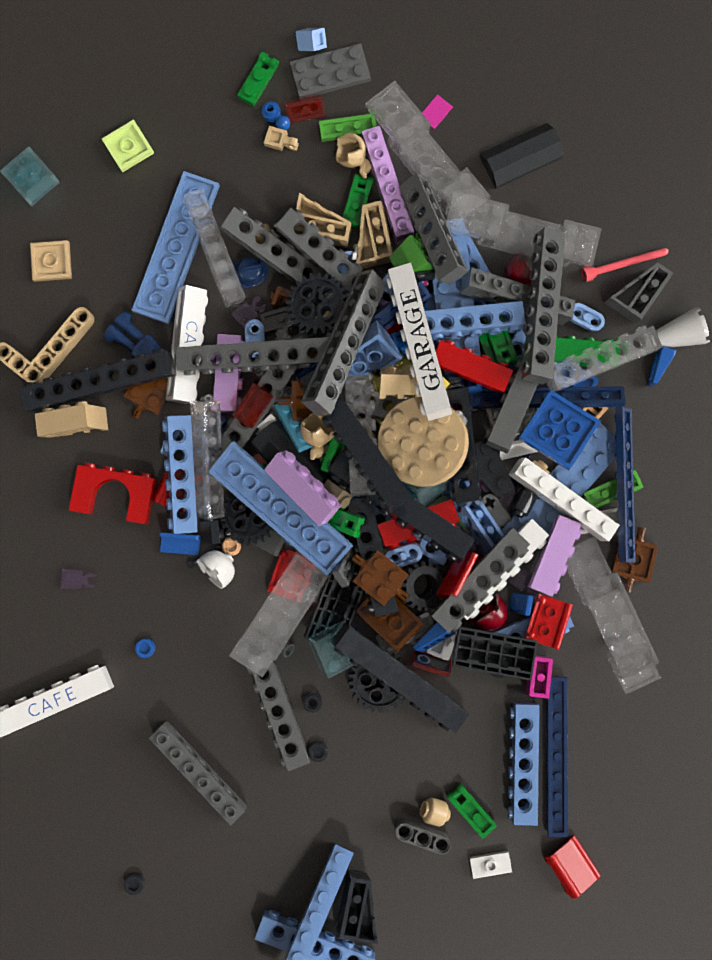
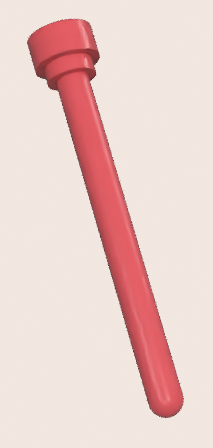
(590, 273)

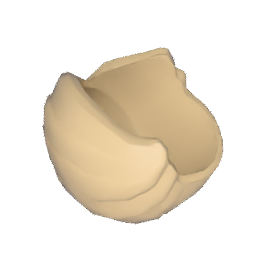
(352, 153)
(315, 434)

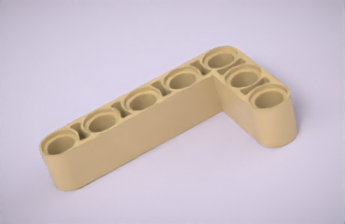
(49, 349)

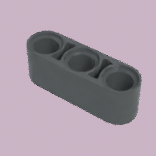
(427, 844)

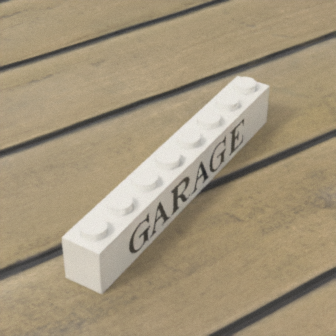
(419, 342)

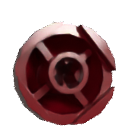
(518, 270)
(491, 615)

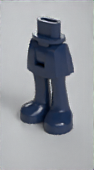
(145, 344)

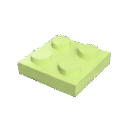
(128, 146)

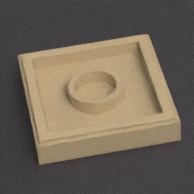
(50, 260)

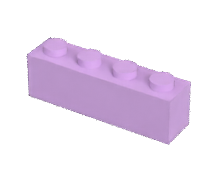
(228, 384)
(302, 487)
(555, 555)

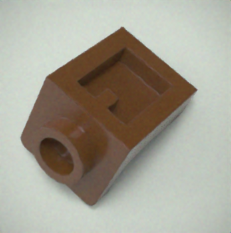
(280, 293)

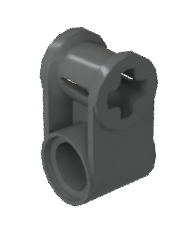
(496, 510)

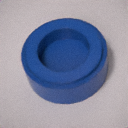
(145, 648)

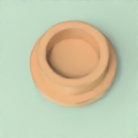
(230, 546)

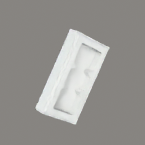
(490, 864)

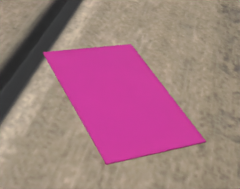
(436, 111)

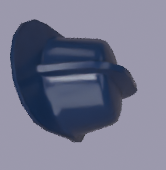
(250, 271)

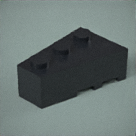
(356, 911)

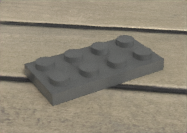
(330, 71)

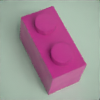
(541, 678)

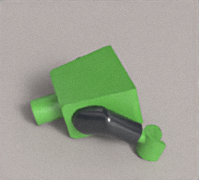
(411, 251)

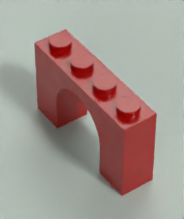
(90, 479)

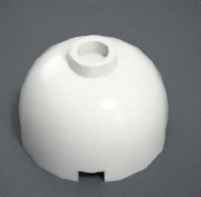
(218, 567)

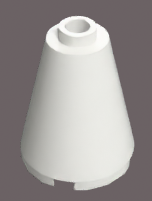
(684, 330)

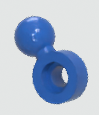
(281, 122)

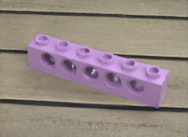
(387, 184)

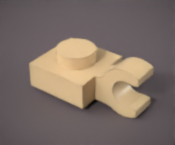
(278, 138)

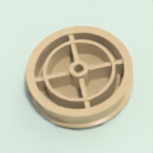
(421, 449)

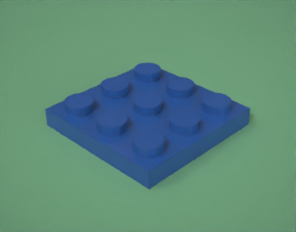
(559, 430)

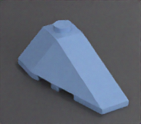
(375, 351)

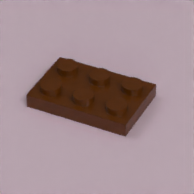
(393, 628)

